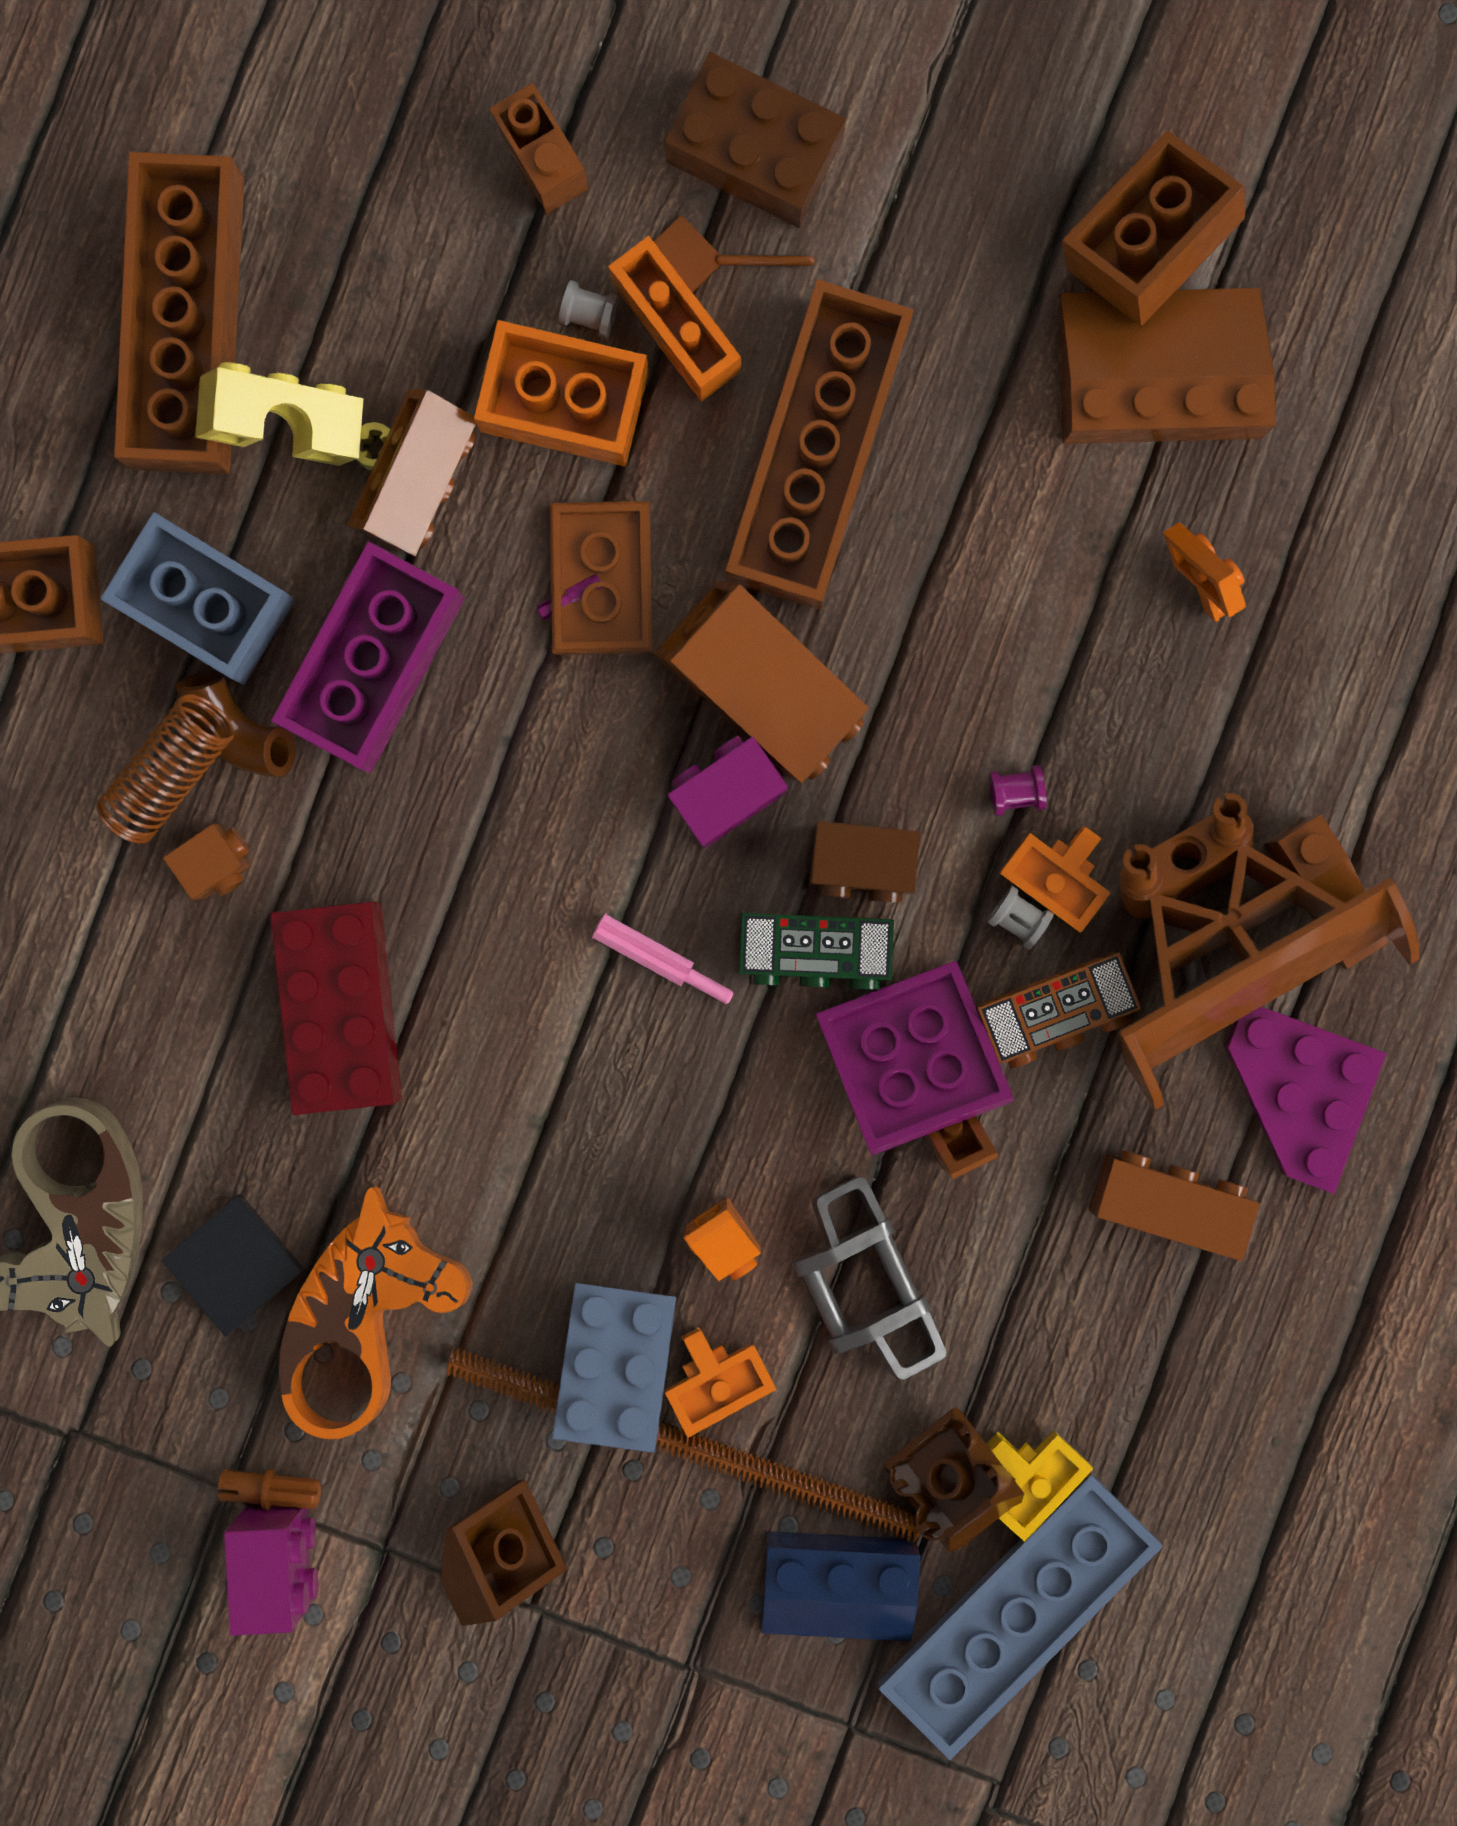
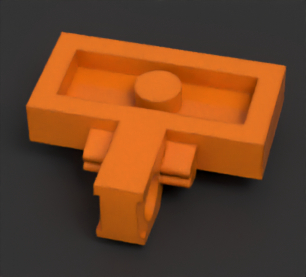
(1215, 579)
(1059, 876)
(716, 1383)

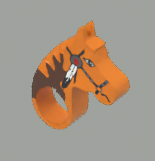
(361, 1273)

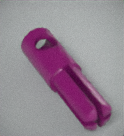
(573, 595)

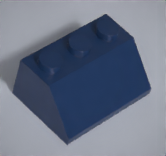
(840, 1586)

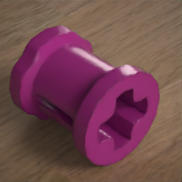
(1017, 790)

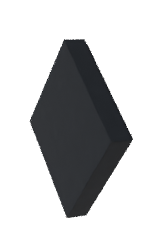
(232, 1264)

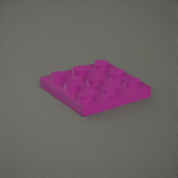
(914, 1058)

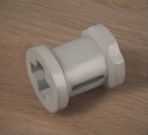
(588, 309)
(1020, 918)

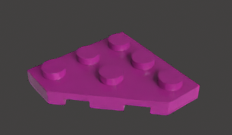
(1304, 1091)

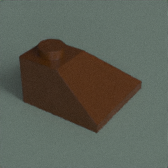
(498, 1556)

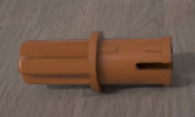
(269, 1489)

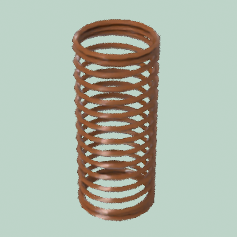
(135, 805)

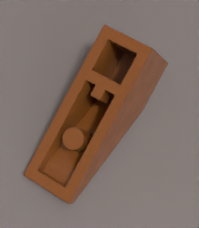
(1318, 857)

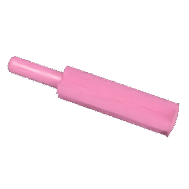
(656, 957)

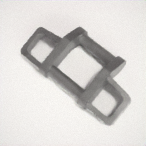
(873, 1330)

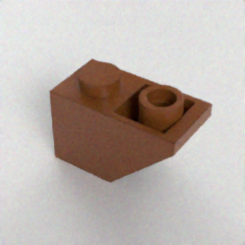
(540, 148)

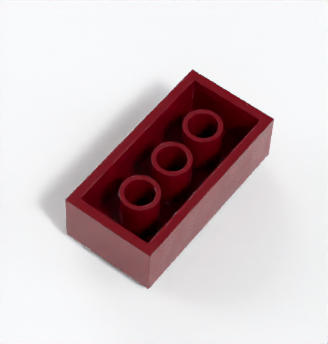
(336, 1008)

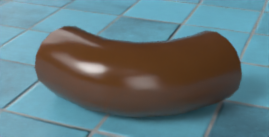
(254, 746)

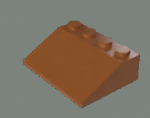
(1183, 376)

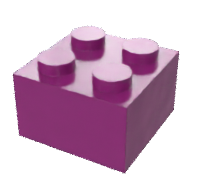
(727, 790)
(269, 1569)

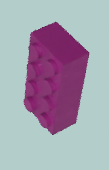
(369, 657)

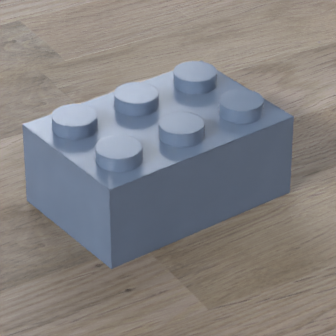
(198, 598)
(614, 1368)

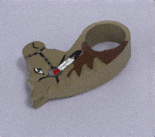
(94, 1231)

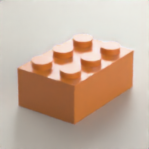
(561, 393)

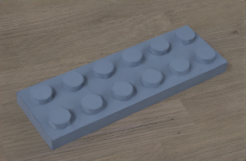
(1018, 1616)

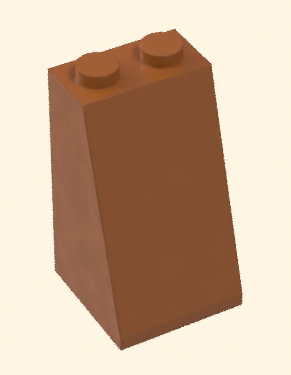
(762, 680)

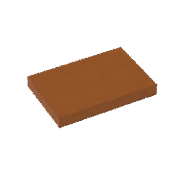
(616, 546)

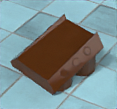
(952, 1481)

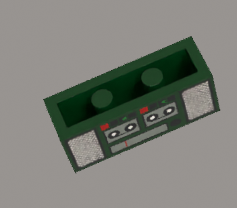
(816, 949)

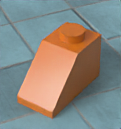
(723, 1241)

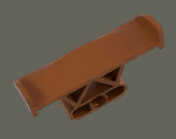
(1221, 845)

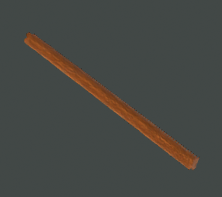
(703, 1450)

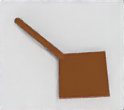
(697, 260)

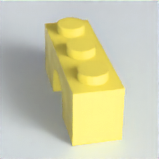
(321, 418)

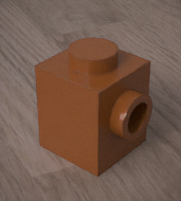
(210, 862)

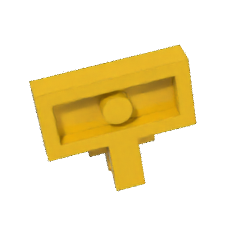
(1043, 1475)

